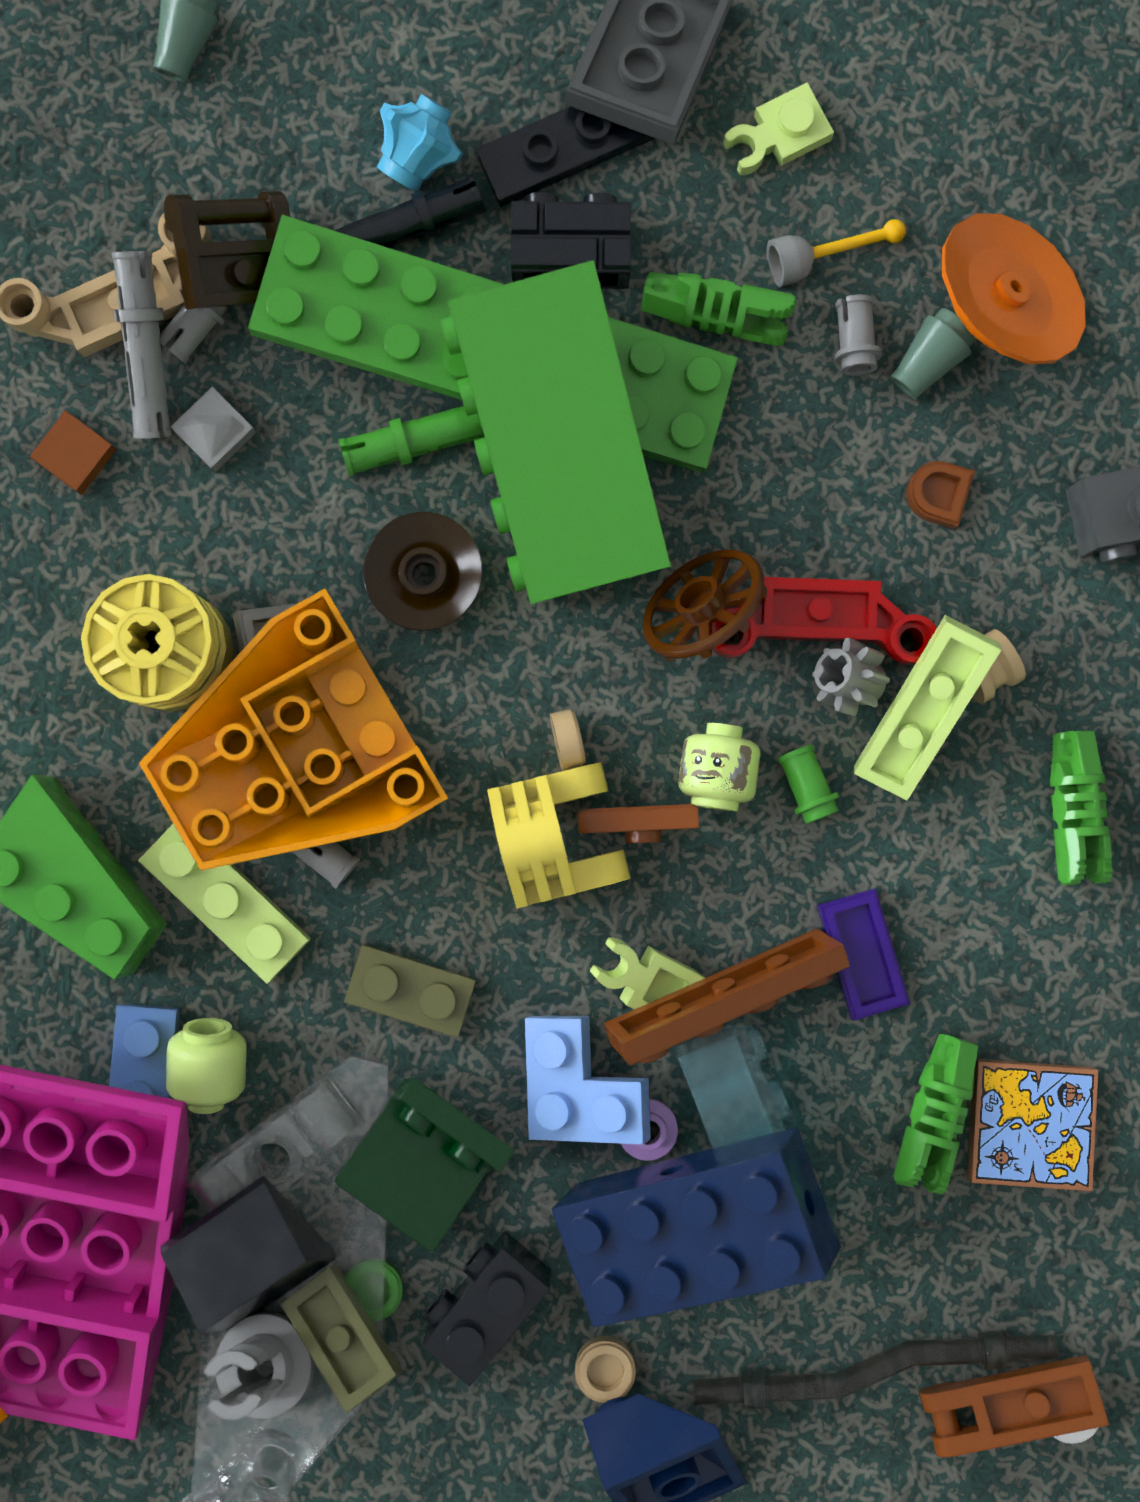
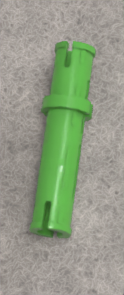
(409, 439)

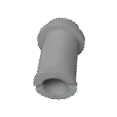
(189, 329)
(856, 334)

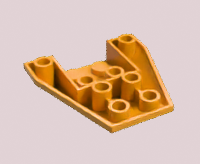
(290, 748)

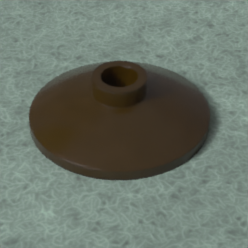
(405, 546)

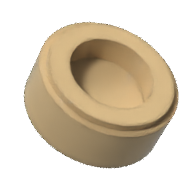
(567, 739)
(605, 1369)

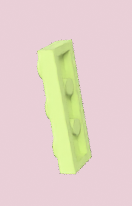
(927, 707)
(227, 906)

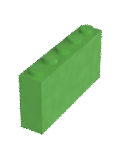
(556, 432)

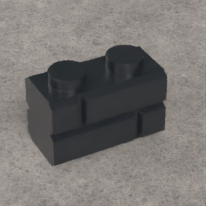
(566, 233)

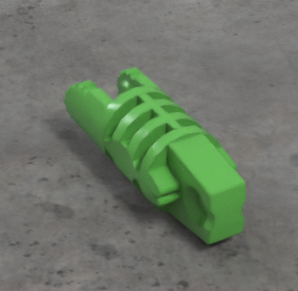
(719, 306)
(1079, 809)
(938, 1115)

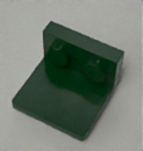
(421, 1163)

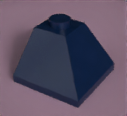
(659, 1453)

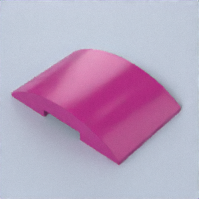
(84, 1206)

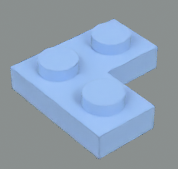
(567, 1100)

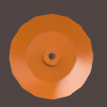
(1013, 289)

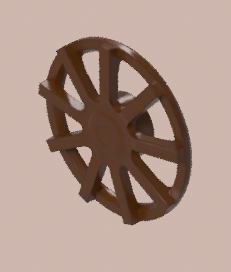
(702, 603)

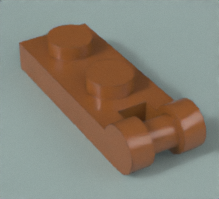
(1015, 1406)

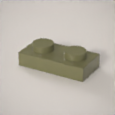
(410, 990)
(341, 1338)

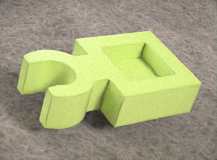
(786, 127)
(644, 979)

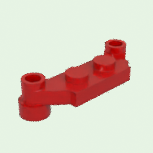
(830, 612)

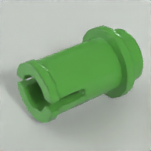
(808, 784)

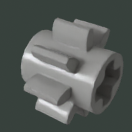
(850, 677)

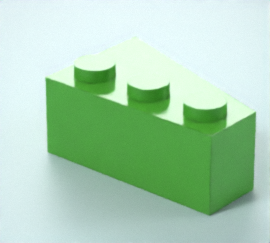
(70, 882)

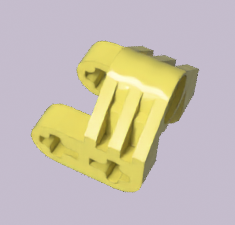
(533, 840)

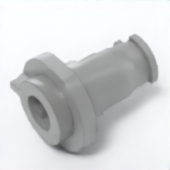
(245, 1348)

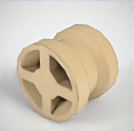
(1005, 670)

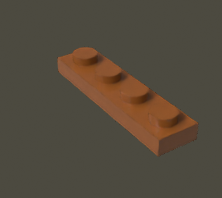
(740, 989)

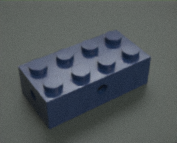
(698, 1229)

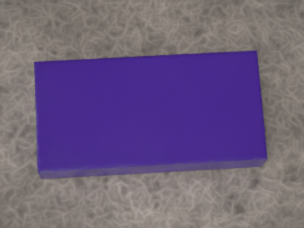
(874, 976)

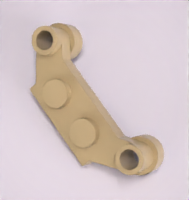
(87, 312)

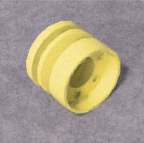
(190, 636)

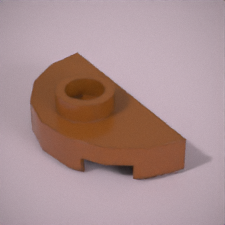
(639, 823)

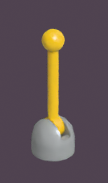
(793, 256)

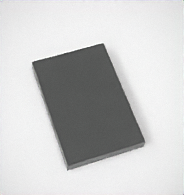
(647, 62)

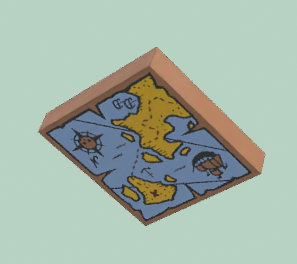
(1033, 1125)

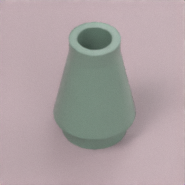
(182, 35)
(933, 353)

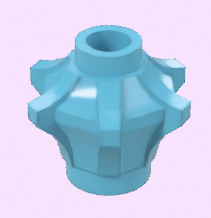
(416, 141)

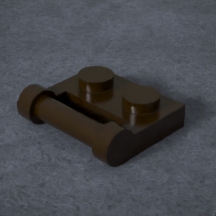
(222, 271)

